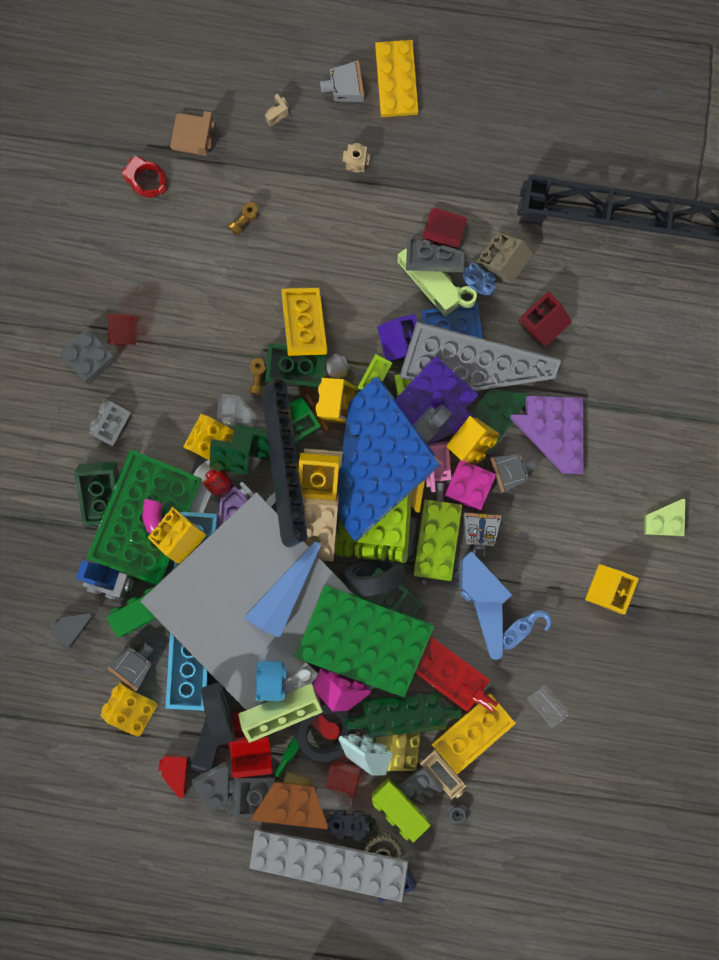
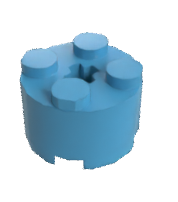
(269, 680)

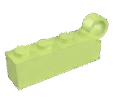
(439, 288)

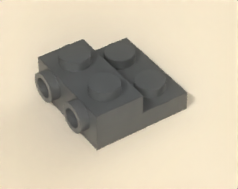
(248, 795)

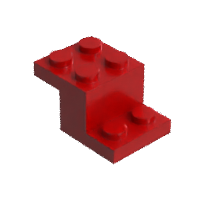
(251, 757)

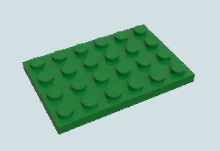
(122, 535)
(364, 640)

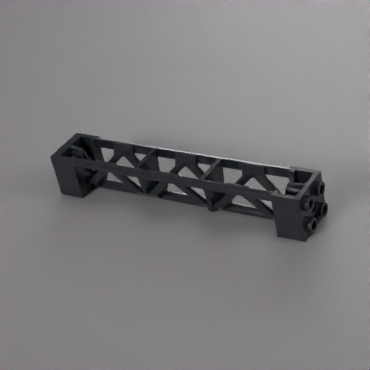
(538, 205)

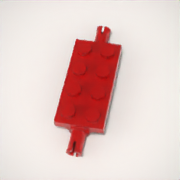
(453, 676)

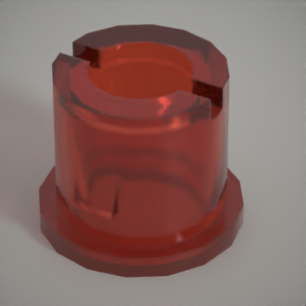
(122, 329)
(344, 778)

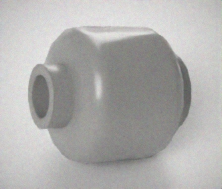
(336, 367)

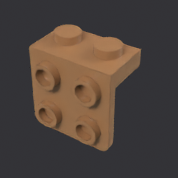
(193, 133)

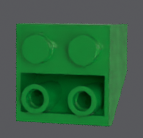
(303, 420)

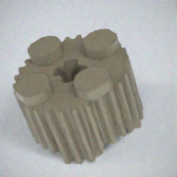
(384, 843)

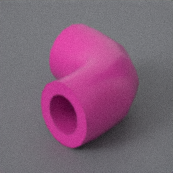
(152, 514)

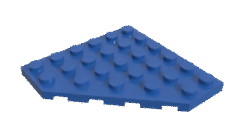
(380, 459)

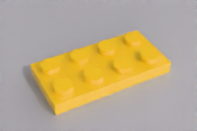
(396, 78)
(303, 321)
(472, 735)

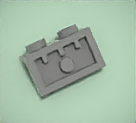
(109, 422)

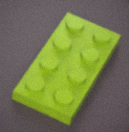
(437, 540)

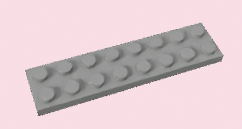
(329, 864)

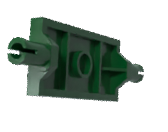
(403, 715)

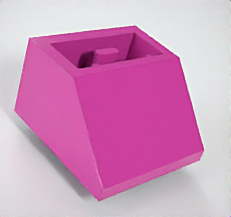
(339, 690)

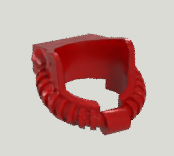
(135, 167)

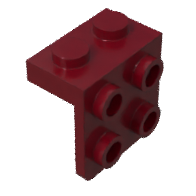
(444, 228)

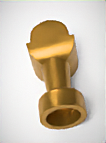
(249, 213)
(258, 369)

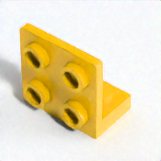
(202, 434)

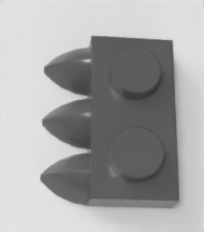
(421, 784)

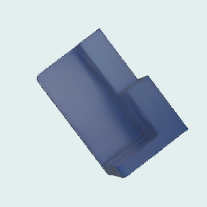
(98, 574)

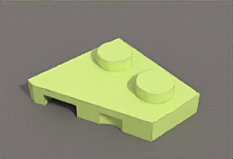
(667, 520)

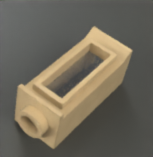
(449, 779)

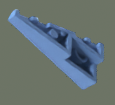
(277, 604)

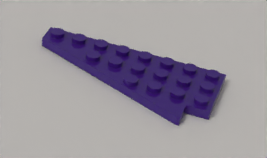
(436, 387)

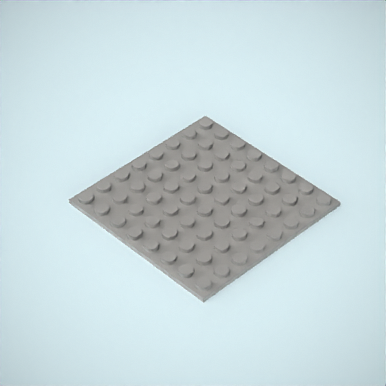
(221, 582)

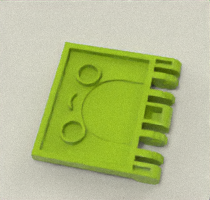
(389, 531)

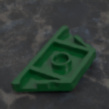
(496, 410)

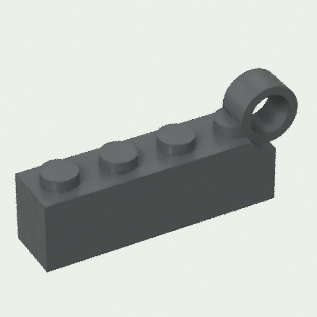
(431, 421)

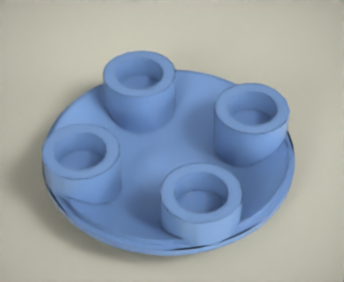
(479, 280)

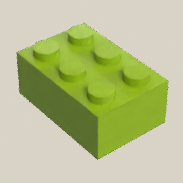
(400, 810)

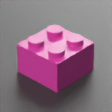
(470, 485)

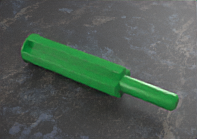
(288, 755)

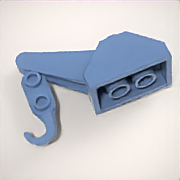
(488, 595)

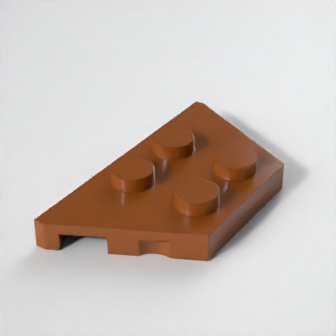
(291, 806)

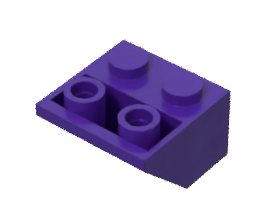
(396, 337)

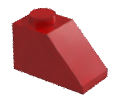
(174, 772)

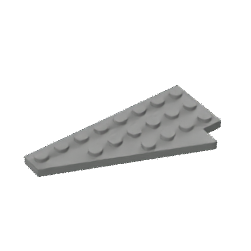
(476, 360)

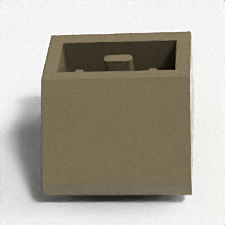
(505, 257)

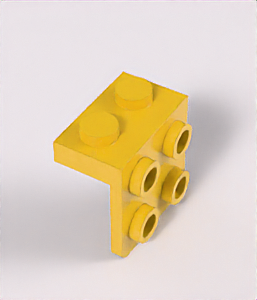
(128, 710)

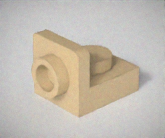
(277, 113)

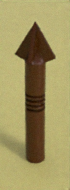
(305, 392)

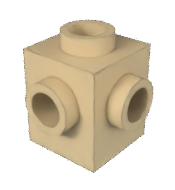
(358, 163)

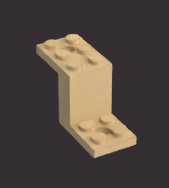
(322, 516)

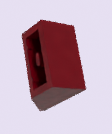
(545, 319)

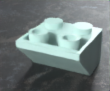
(366, 753)

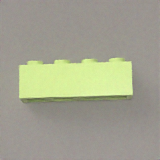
(280, 714)

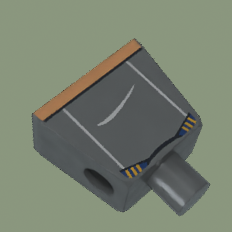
(511, 471)
(133, 666)

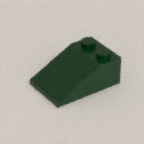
(294, 370)
(94, 488)

